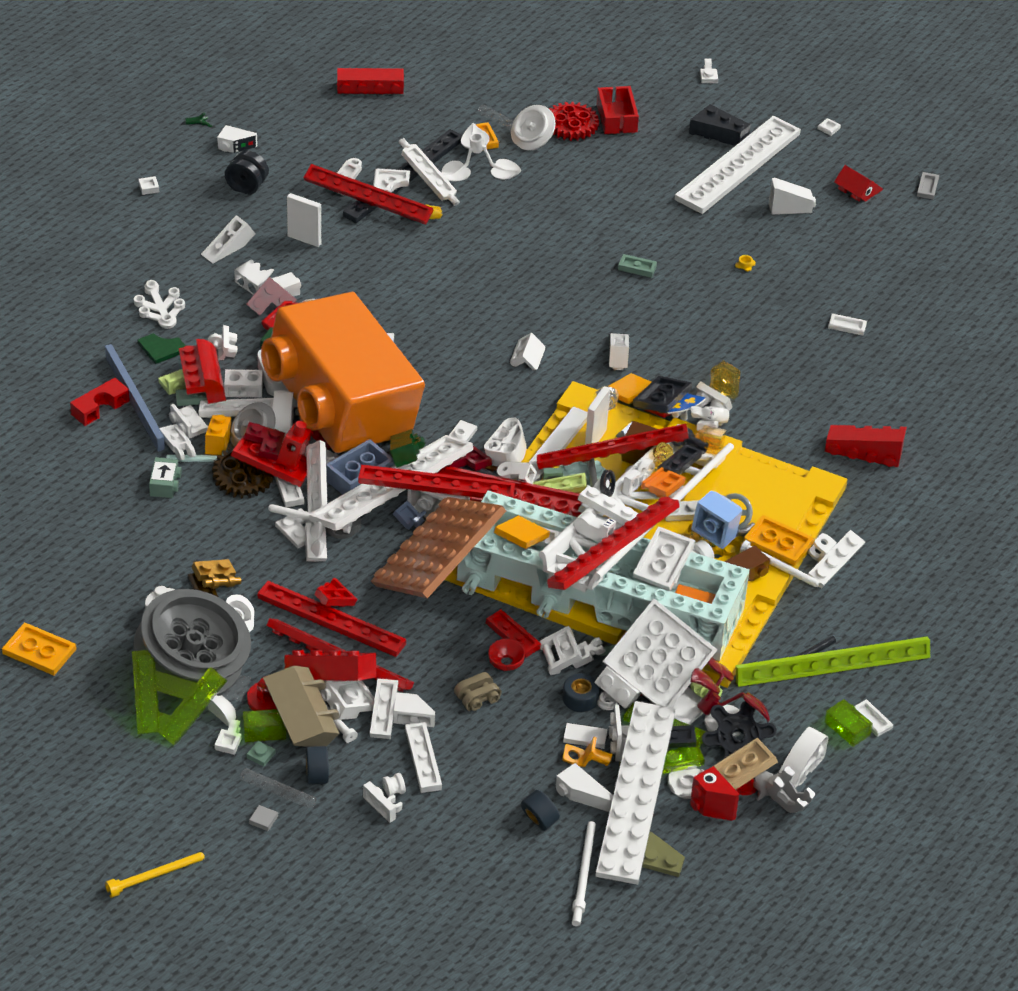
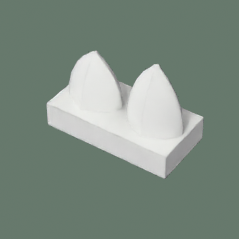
(713, 396)
(315, 542)

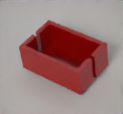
(617, 115)

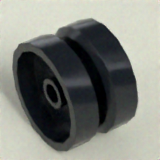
(246, 172)

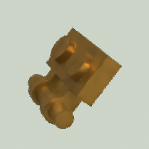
(216, 573)

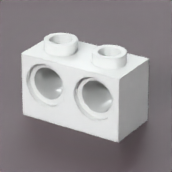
(243, 383)

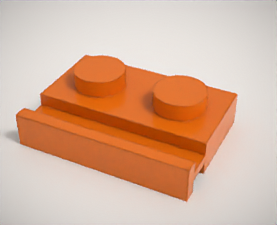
(663, 483)

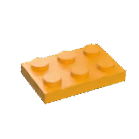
(779, 540)
(39, 649)

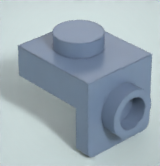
(409, 516)

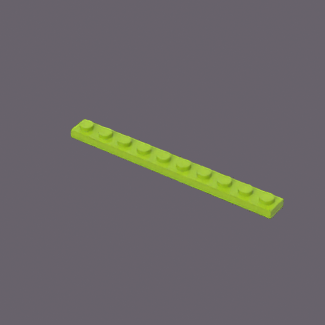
(832, 661)

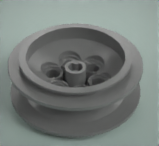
(193, 632)

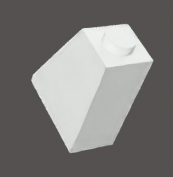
(790, 198)

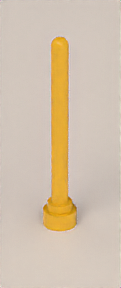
(117, 886)

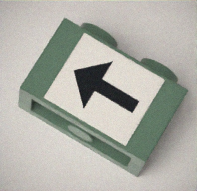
(164, 477)

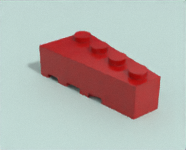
(867, 443)
(334, 664)

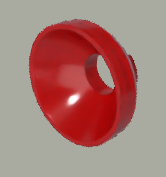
(506, 648)

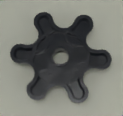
(738, 722)

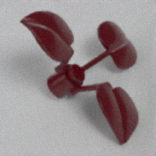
(712, 697)

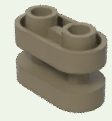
(477, 690)

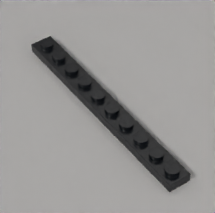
(434, 152)

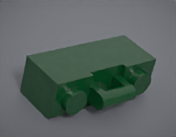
(406, 447)

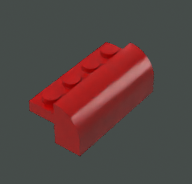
(202, 371)

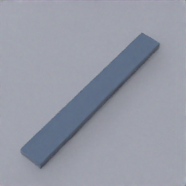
(135, 398)

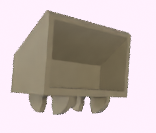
(302, 706)

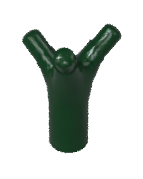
(198, 120)

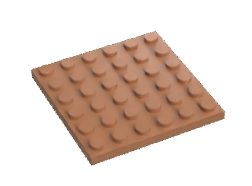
(437, 546)

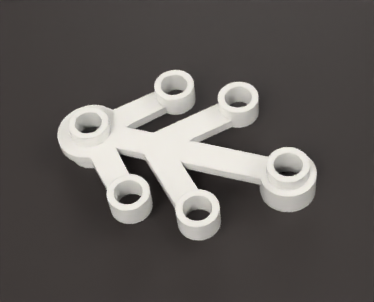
(165, 319)

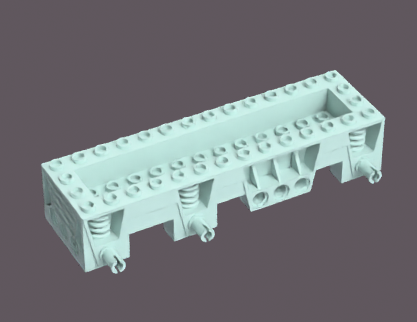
(619, 596)

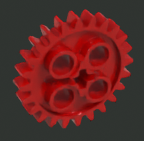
(574, 121)

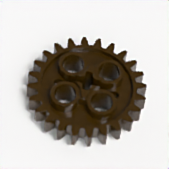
(235, 474)

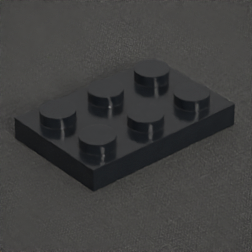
(662, 394)

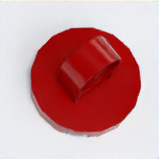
(259, 697)

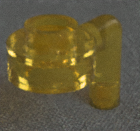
(661, 453)

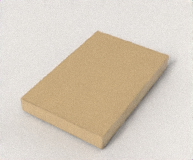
(746, 763)

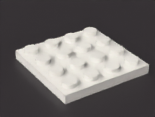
(659, 655)

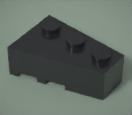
(719, 125)

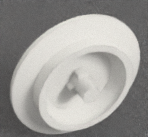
(533, 127)

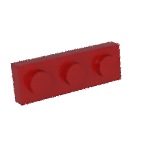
(510, 629)

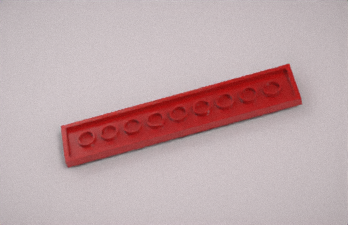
(546, 497)

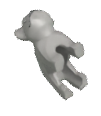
(782, 790)

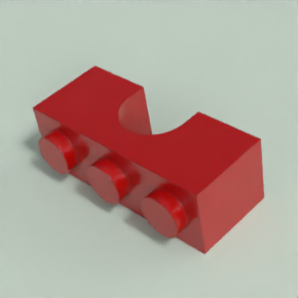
(110, 393)

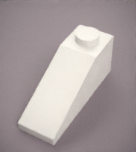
(229, 240)
(619, 351)
(582, 788)

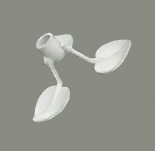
(476, 141)

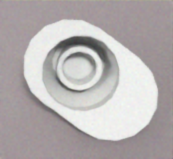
(244, 608)

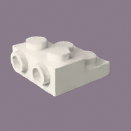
(348, 697)

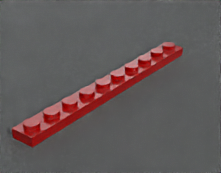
(613, 543)

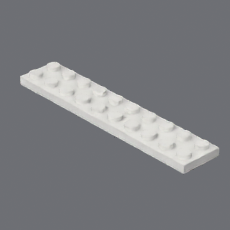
(737, 164)
(367, 497)
(635, 793)

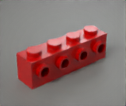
(370, 81)

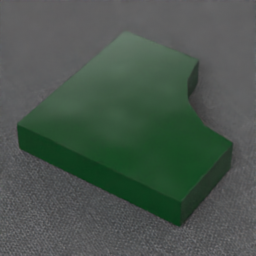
(159, 348)

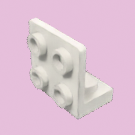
(618, 734)

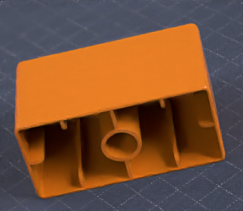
(342, 371)

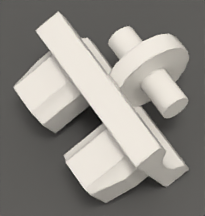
(224, 343)

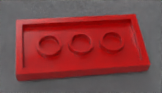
(248, 452)

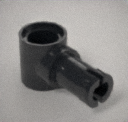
(693, 441)

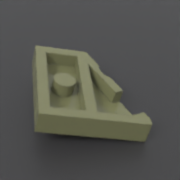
(662, 857)

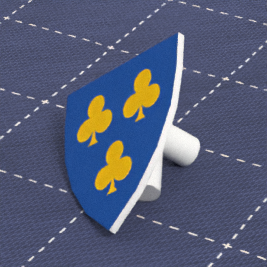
(684, 404)

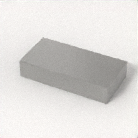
(928, 185)

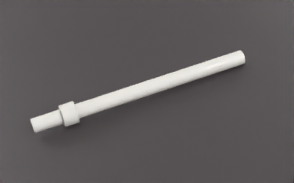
(579, 904)

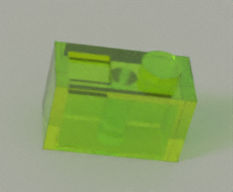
(848, 722)
(263, 726)

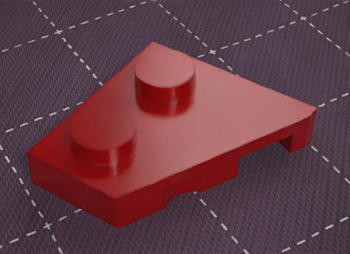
(335, 594)

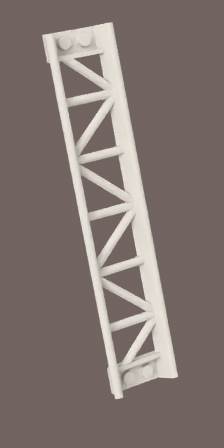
(553, 555)

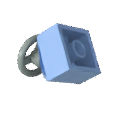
(719, 517)

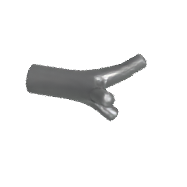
(744, 531)

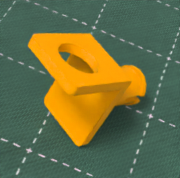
(586, 755)

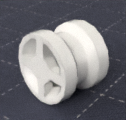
(394, 784)

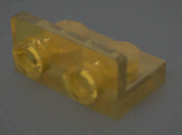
(725, 379)

